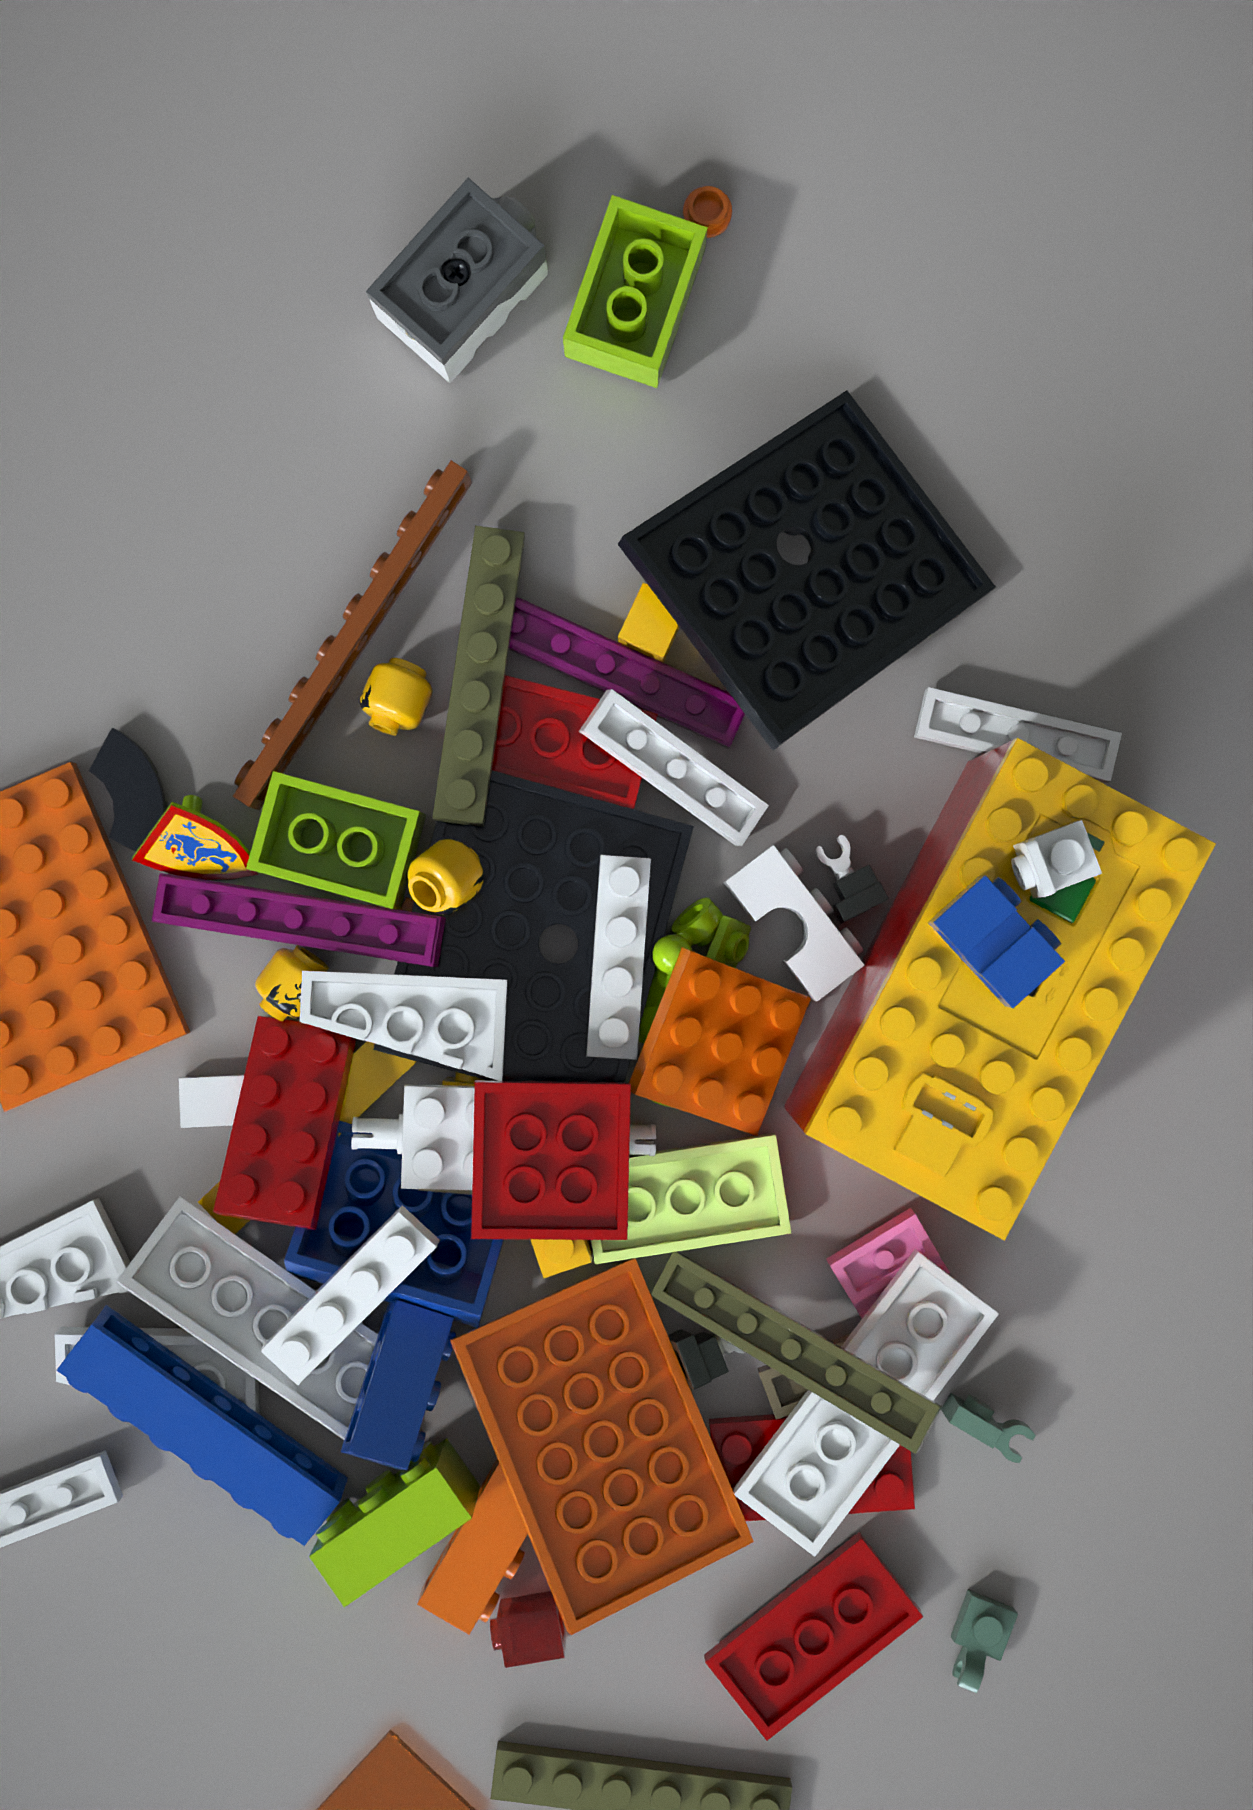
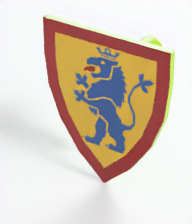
(193, 845)

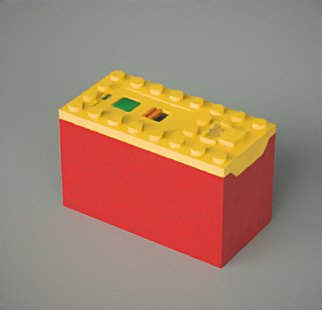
(924, 1061)

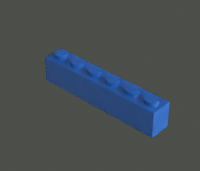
(204, 1426)

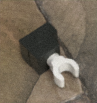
(856, 889)
(701, 1356)

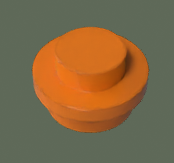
(708, 208)

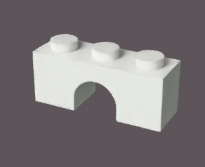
(825, 953)

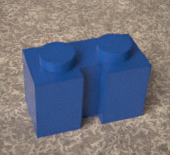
(997, 941)

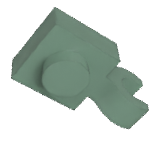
(976, 1420)
(982, 1631)

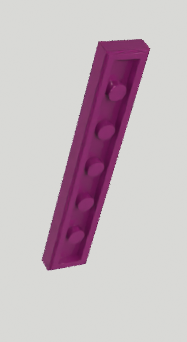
(631, 674)
(299, 919)

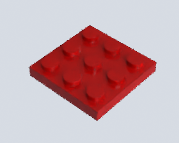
(551, 1160)

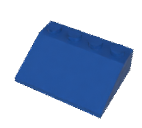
(361, 1197)

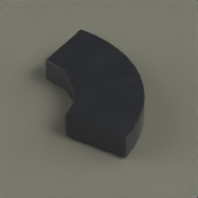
(132, 786)

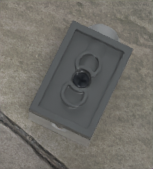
(460, 277)

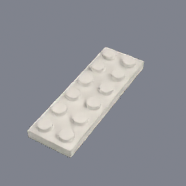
(236, 1302)
(828, 1458)

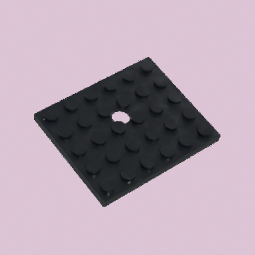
(814, 632)
(538, 872)

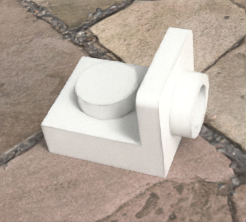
(1055, 860)

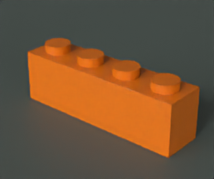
(477, 1558)

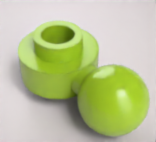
(693, 926)

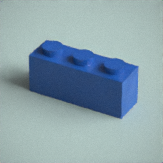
(399, 1386)

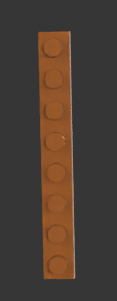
(362, 619)

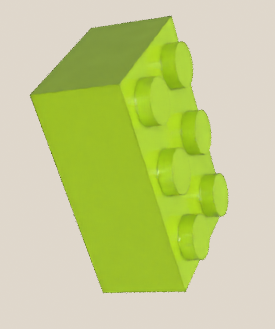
(634, 291)
(336, 840)
(394, 1521)

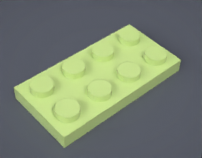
(701, 1198)

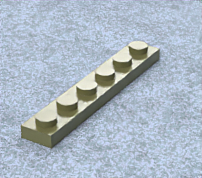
(479, 676)
(797, 1352)
(624, 1783)

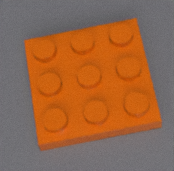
(718, 1042)

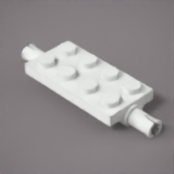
(438, 1137)

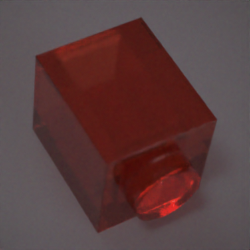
(528, 1630)

